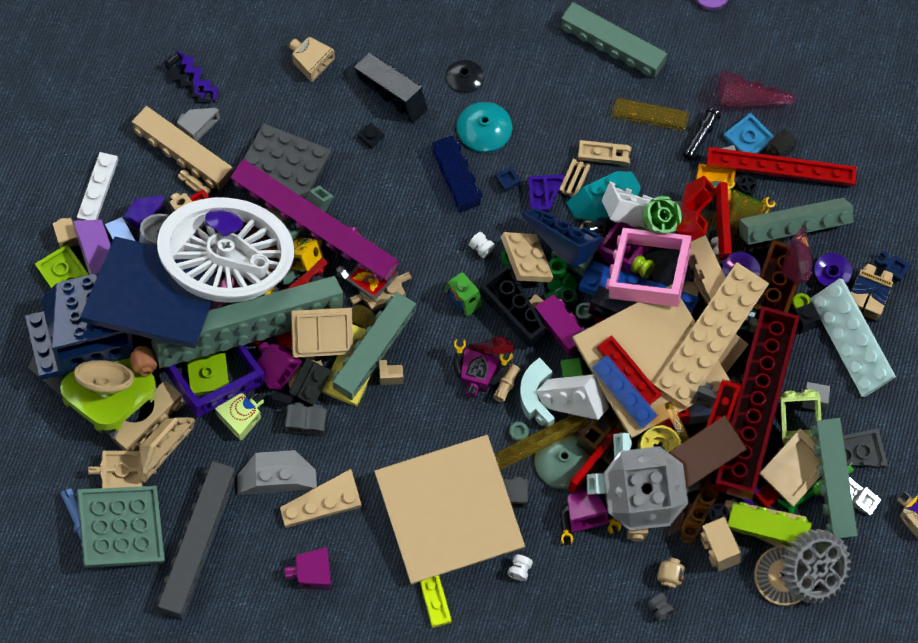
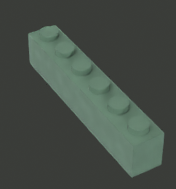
(613, 40)
(790, 221)
(374, 345)
(834, 477)

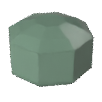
(582, 312)

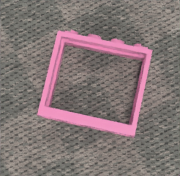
(649, 294)

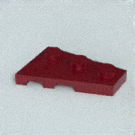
(497, 346)

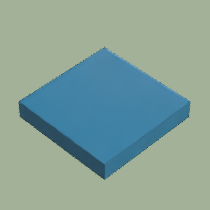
(748, 135)

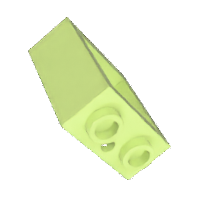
(789, 396)

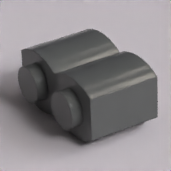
(306, 419)

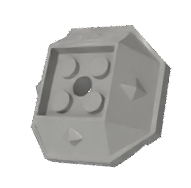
(624, 483)

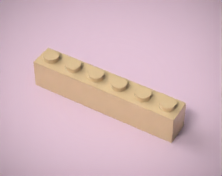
(182, 148)

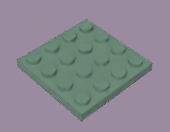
(120, 526)

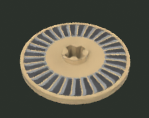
(768, 576)

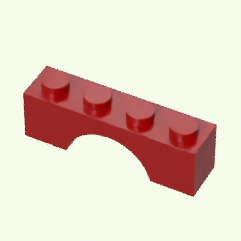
(695, 198)

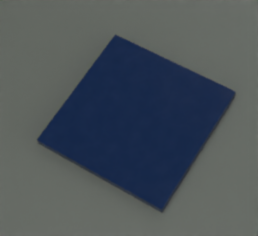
(143, 298)

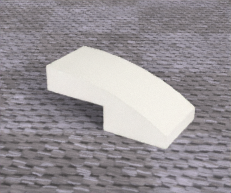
(863, 498)

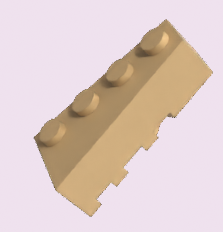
(705, 268)

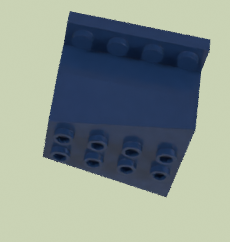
(64, 342)

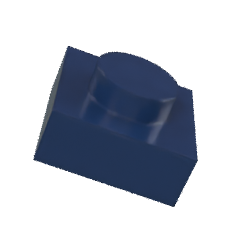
(508, 179)

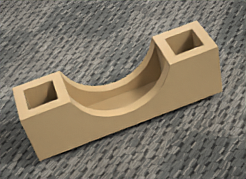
(166, 401)

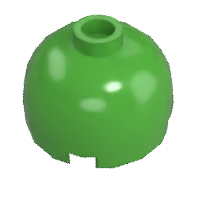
(661, 215)

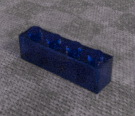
(456, 173)

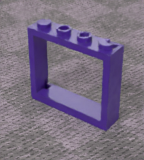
(220, 396)

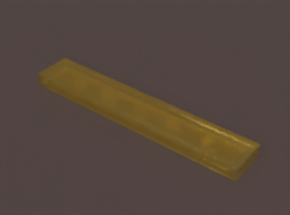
(540, 440)

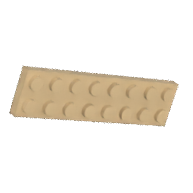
(711, 335)

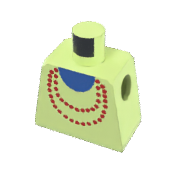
(240, 414)

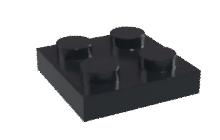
(665, 266)

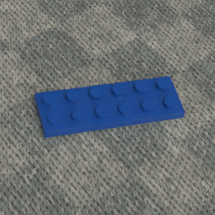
(599, 273)

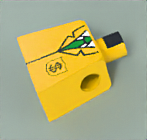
(306, 253)

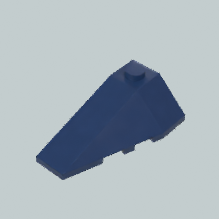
(566, 241)

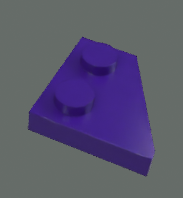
(544, 191)

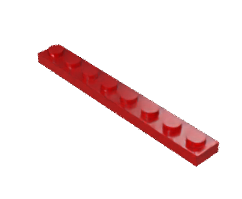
(781, 166)

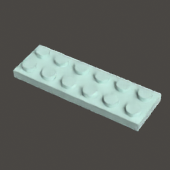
(852, 338)

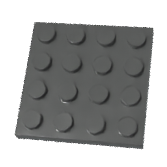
(288, 159)

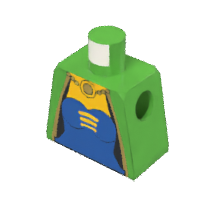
(461, 291)

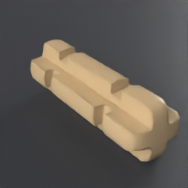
(192, 182)

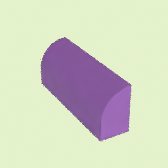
(93, 243)

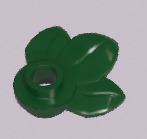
(562, 289)

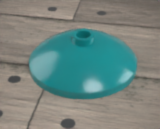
(484, 136)

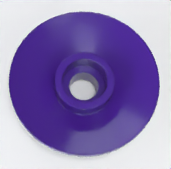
(744, 259)
(835, 263)

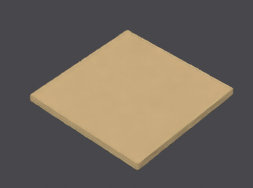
(651, 339)
(449, 509)

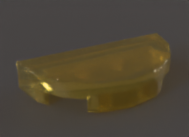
(363, 316)

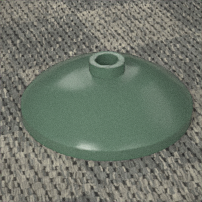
(556, 470)

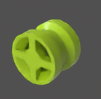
(642, 266)

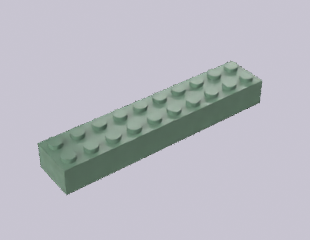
(252, 320)

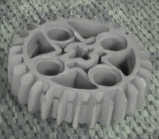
(815, 566)

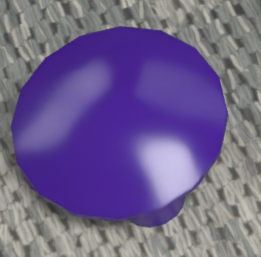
(223, 221)

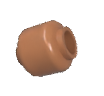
(143, 360)

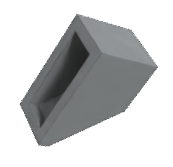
(198, 122)

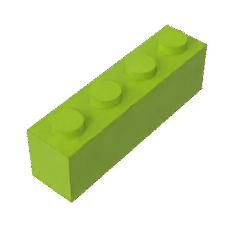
(766, 525)

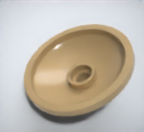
(103, 376)

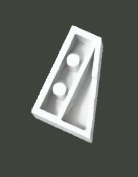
(574, 396)

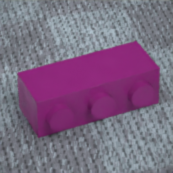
(559, 323)

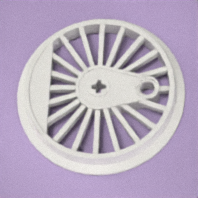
(225, 253)

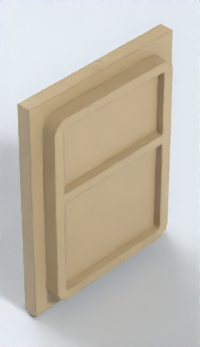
(322, 332)
(793, 468)

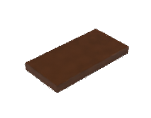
(708, 450)

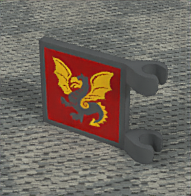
(365, 281)

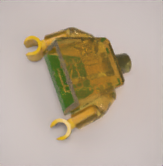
(744, 206)

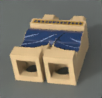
(875, 288)

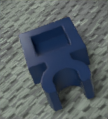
(896, 265)

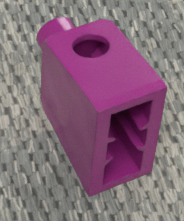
(277, 364)
(311, 570)

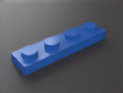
(625, 391)

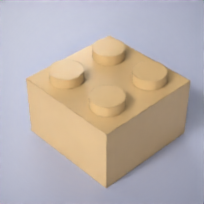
(721, 544)

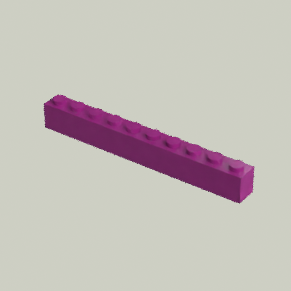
(315, 220)

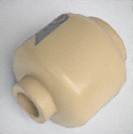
(671, 573)

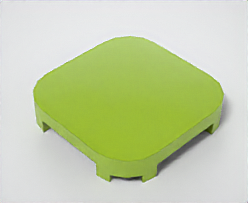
(108, 410)

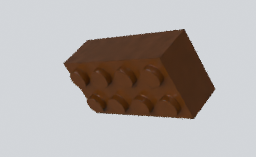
(780, 289)

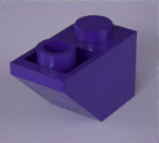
(143, 208)

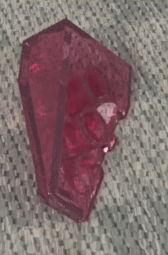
(739, 92)
(798, 258)

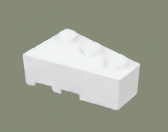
(624, 206)

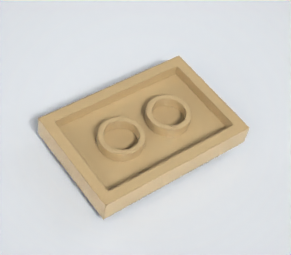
(526, 257)

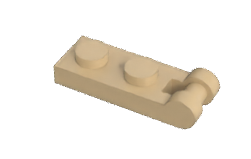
(604, 153)

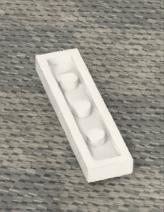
(97, 187)

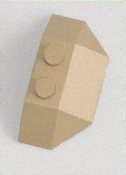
(161, 443)

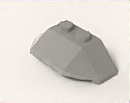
(276, 473)

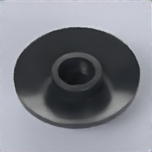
(464, 83)

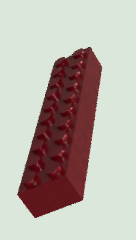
(758, 400)

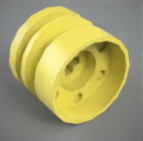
(661, 434)

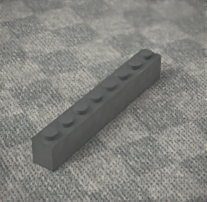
(197, 540)

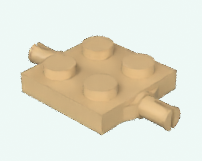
(391, 290)
(119, 469)

